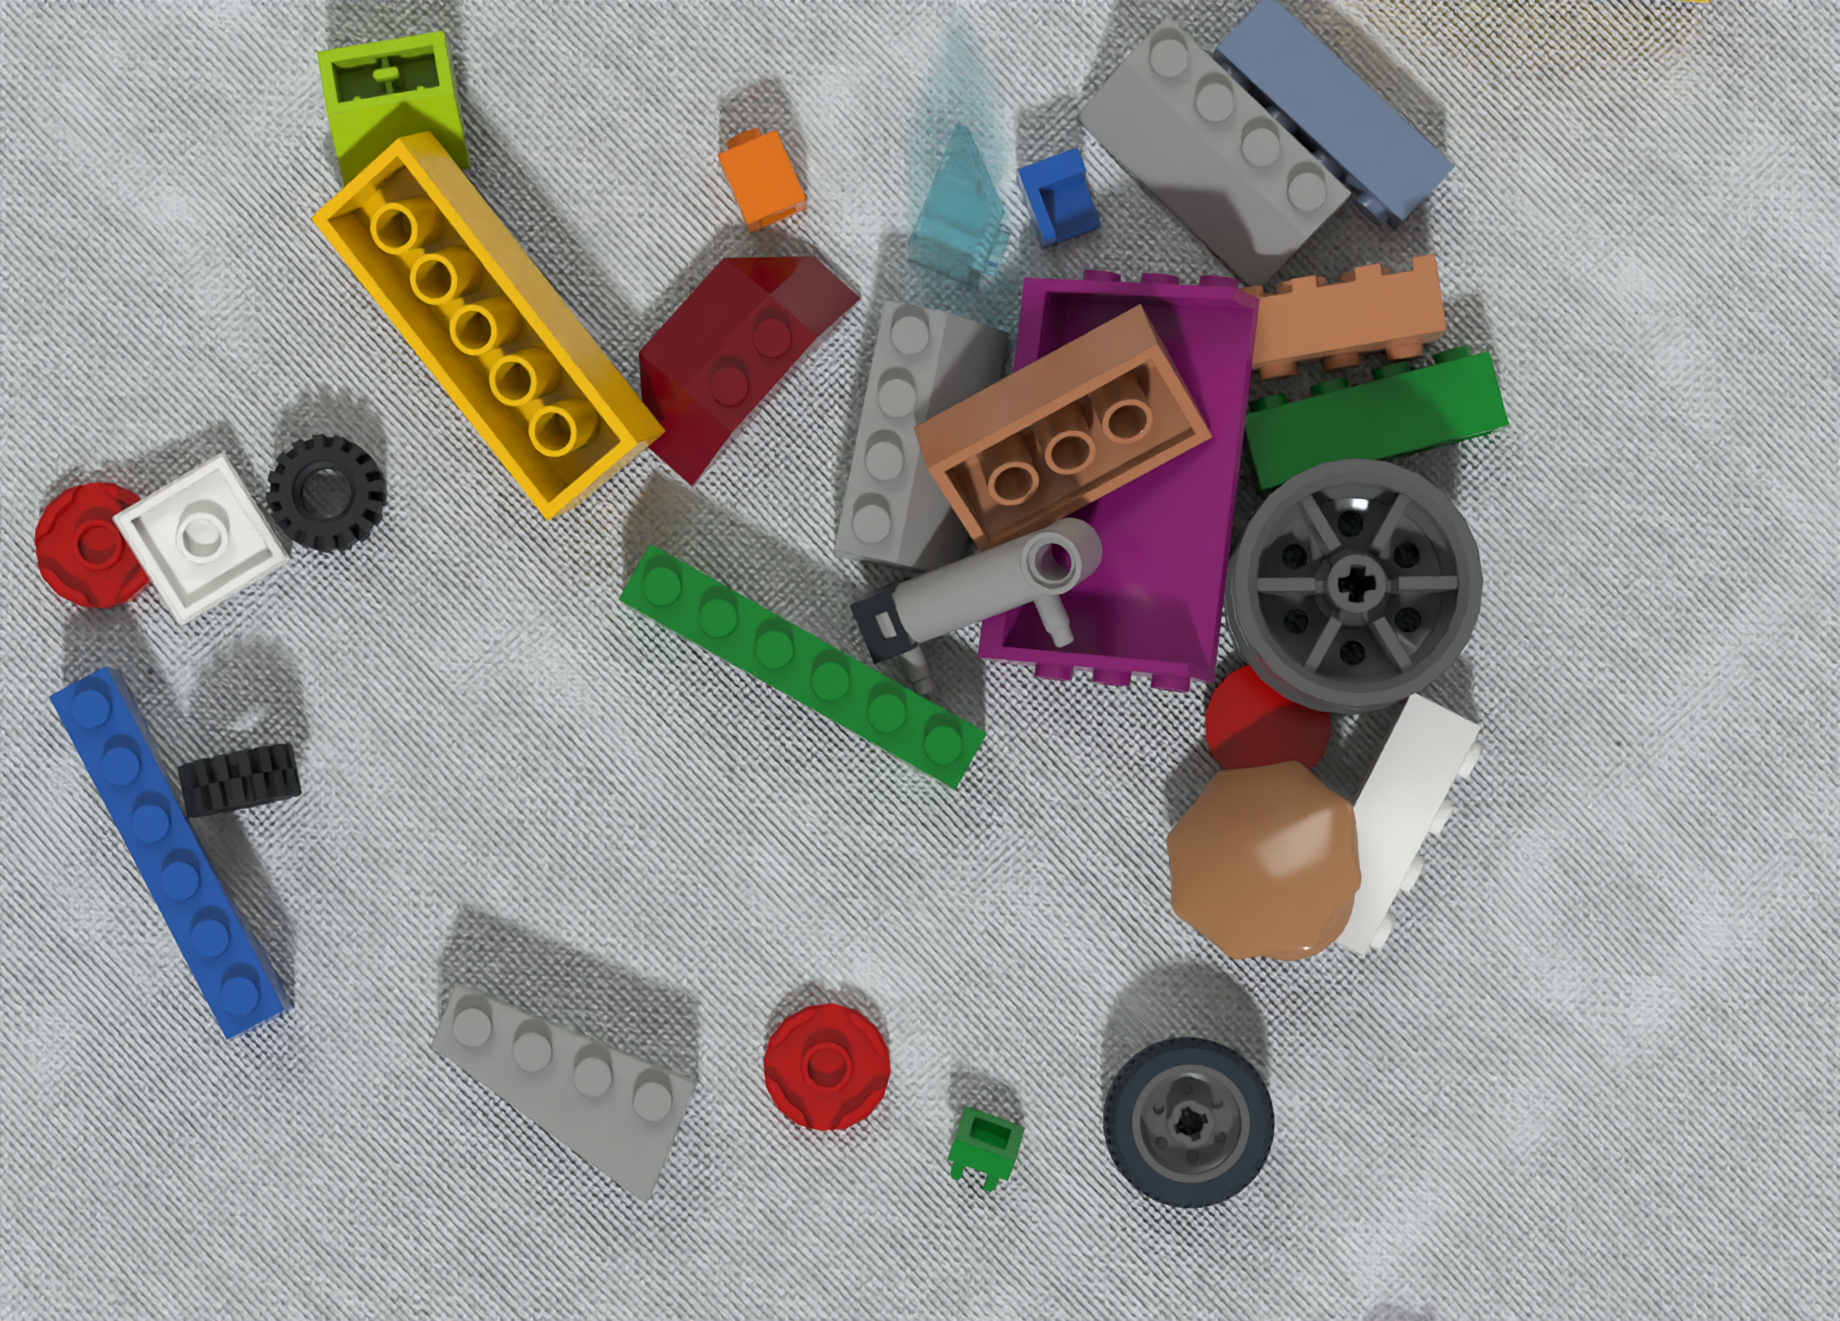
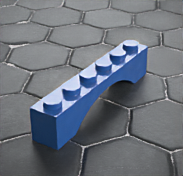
(169, 854)

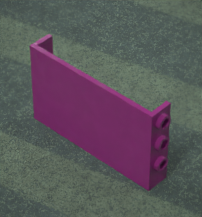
(1168, 532)

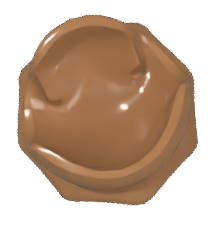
(1266, 862)

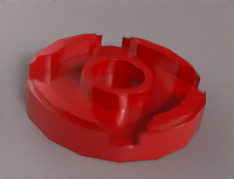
(83, 549)
(1258, 727)
(827, 1067)

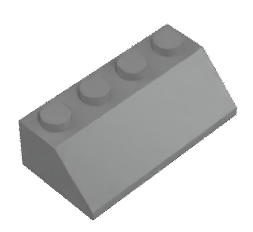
(1212, 155)
(891, 501)

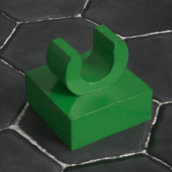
(985, 1145)

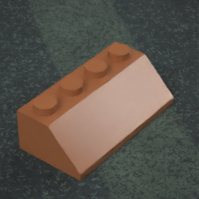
(1062, 431)

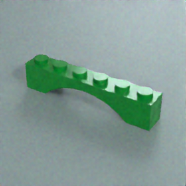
(802, 667)

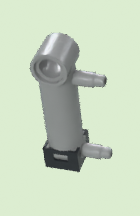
(973, 589)

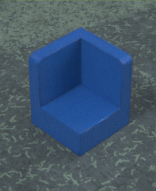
(1058, 198)

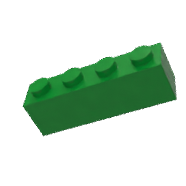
(1376, 420)

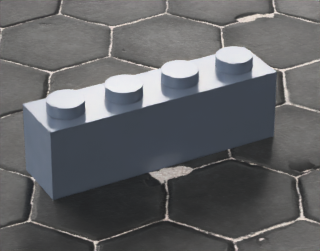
(1333, 113)

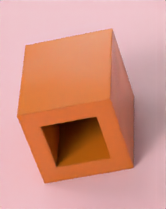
(761, 179)

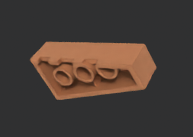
(1347, 319)

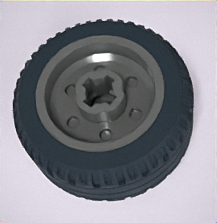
(1226, 1144)

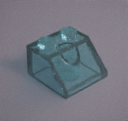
(961, 218)

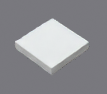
(201, 539)

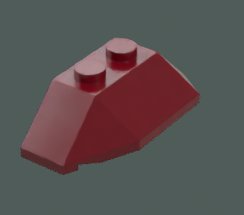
(734, 352)

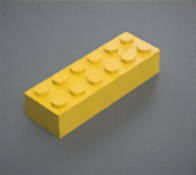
(487, 324)

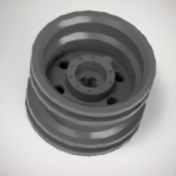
(1393, 510)

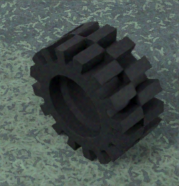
(288, 485)
(239, 780)

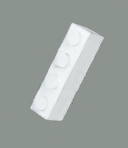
(1399, 805)

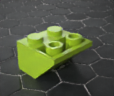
(389, 93)

